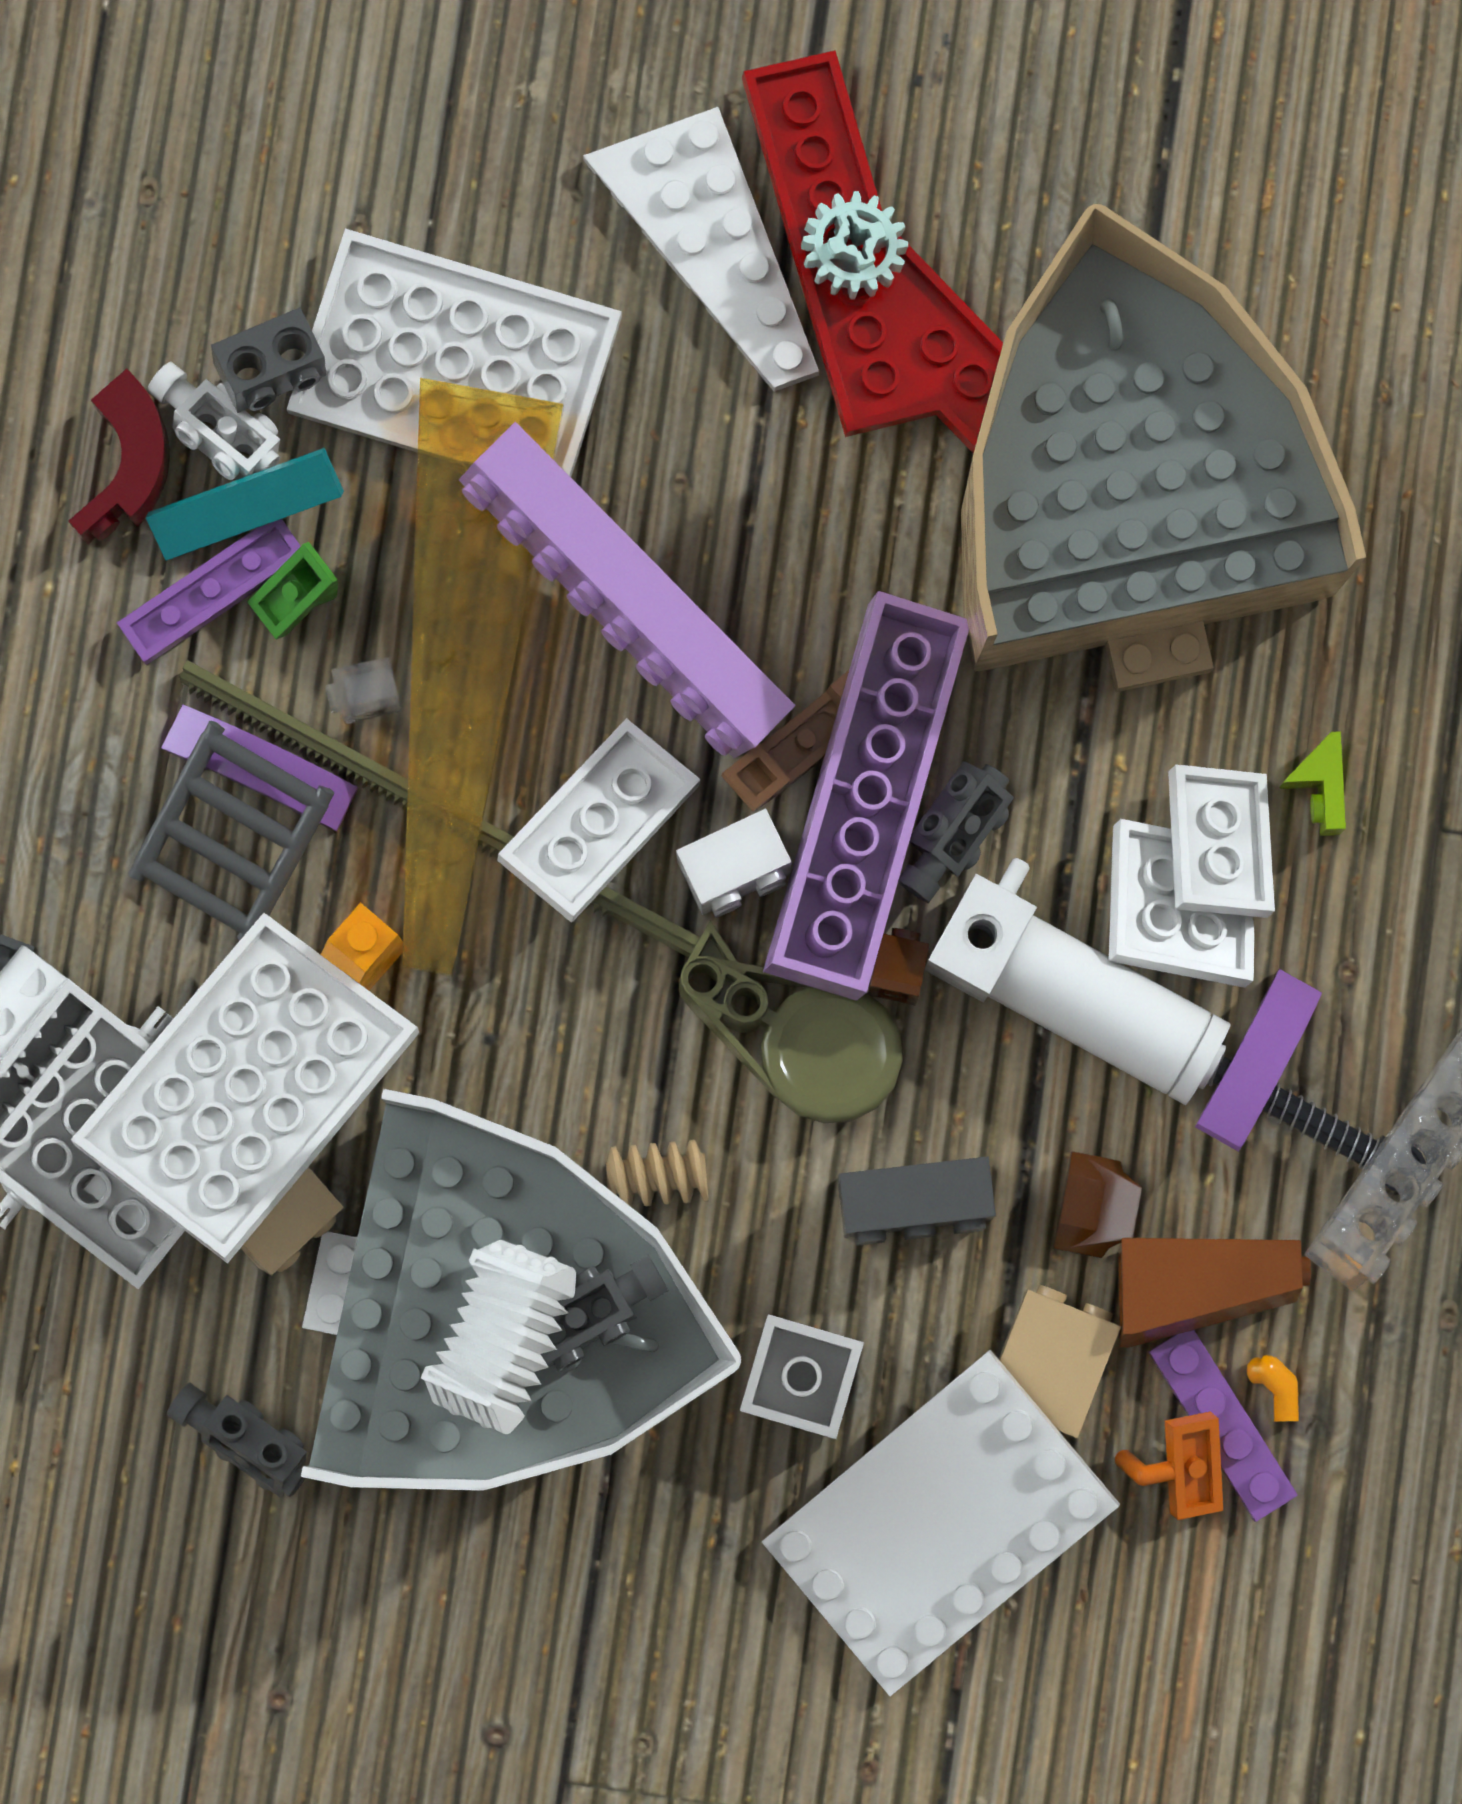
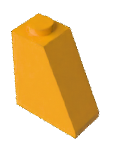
(363, 947)

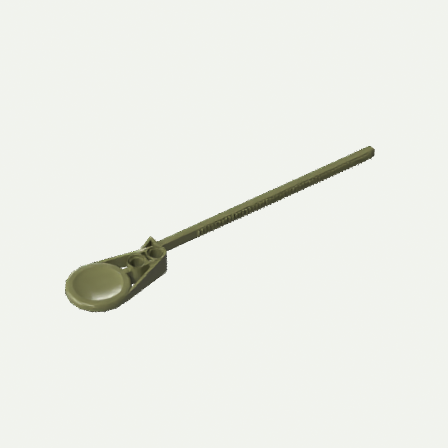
(818, 1050)

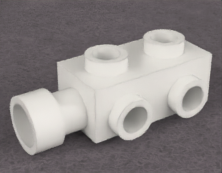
(231, 432)

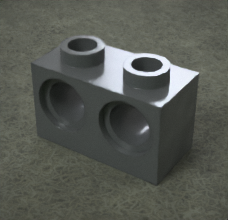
(262, 350)

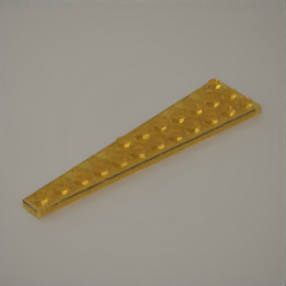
(464, 649)

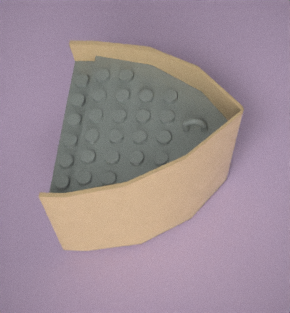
(1143, 469)

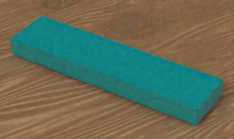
(245, 504)

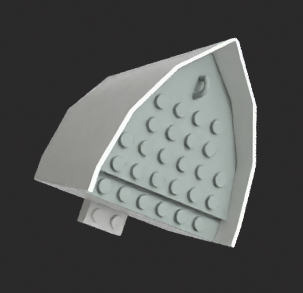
(392, 1292)

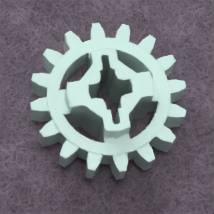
(872, 234)

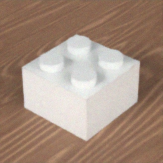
(735, 863)
(801, 1376)

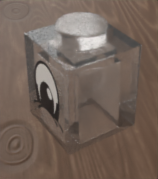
(364, 691)

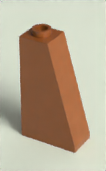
(1197, 1283)

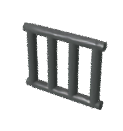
(192, 783)

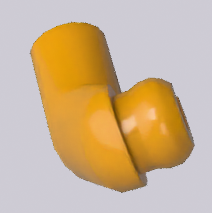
(1280, 1382)

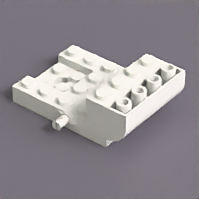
(55, 1070)

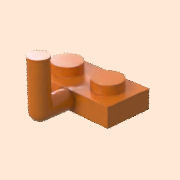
(1190, 1467)

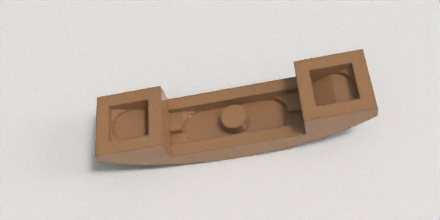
(788, 752)

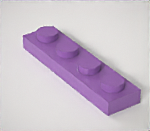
(208, 590)
(1243, 1452)

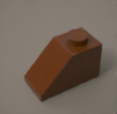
(899, 967)

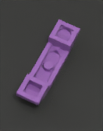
(192, 723)
(1259, 1060)

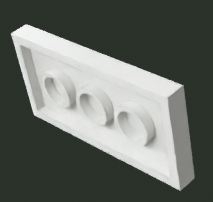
(598, 820)

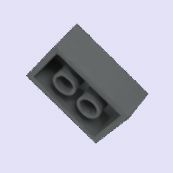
(916, 1200)

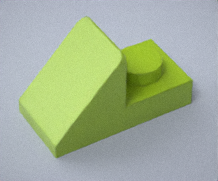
(1323, 771)

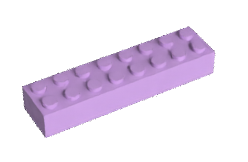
(624, 593)
(867, 796)

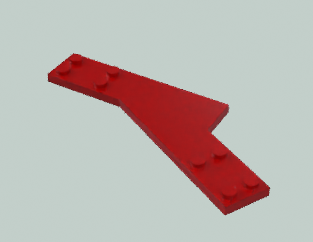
(910, 345)

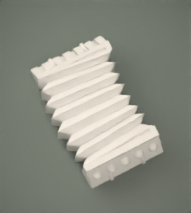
(501, 1335)

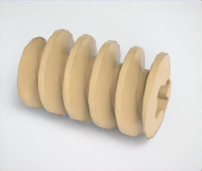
(657, 1173)

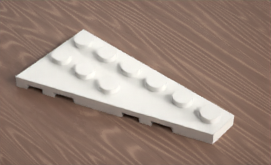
(703, 220)

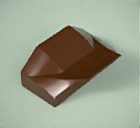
(1096, 1206)

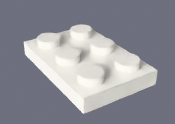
(1221, 841)

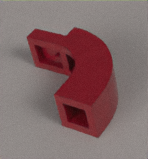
(143, 459)

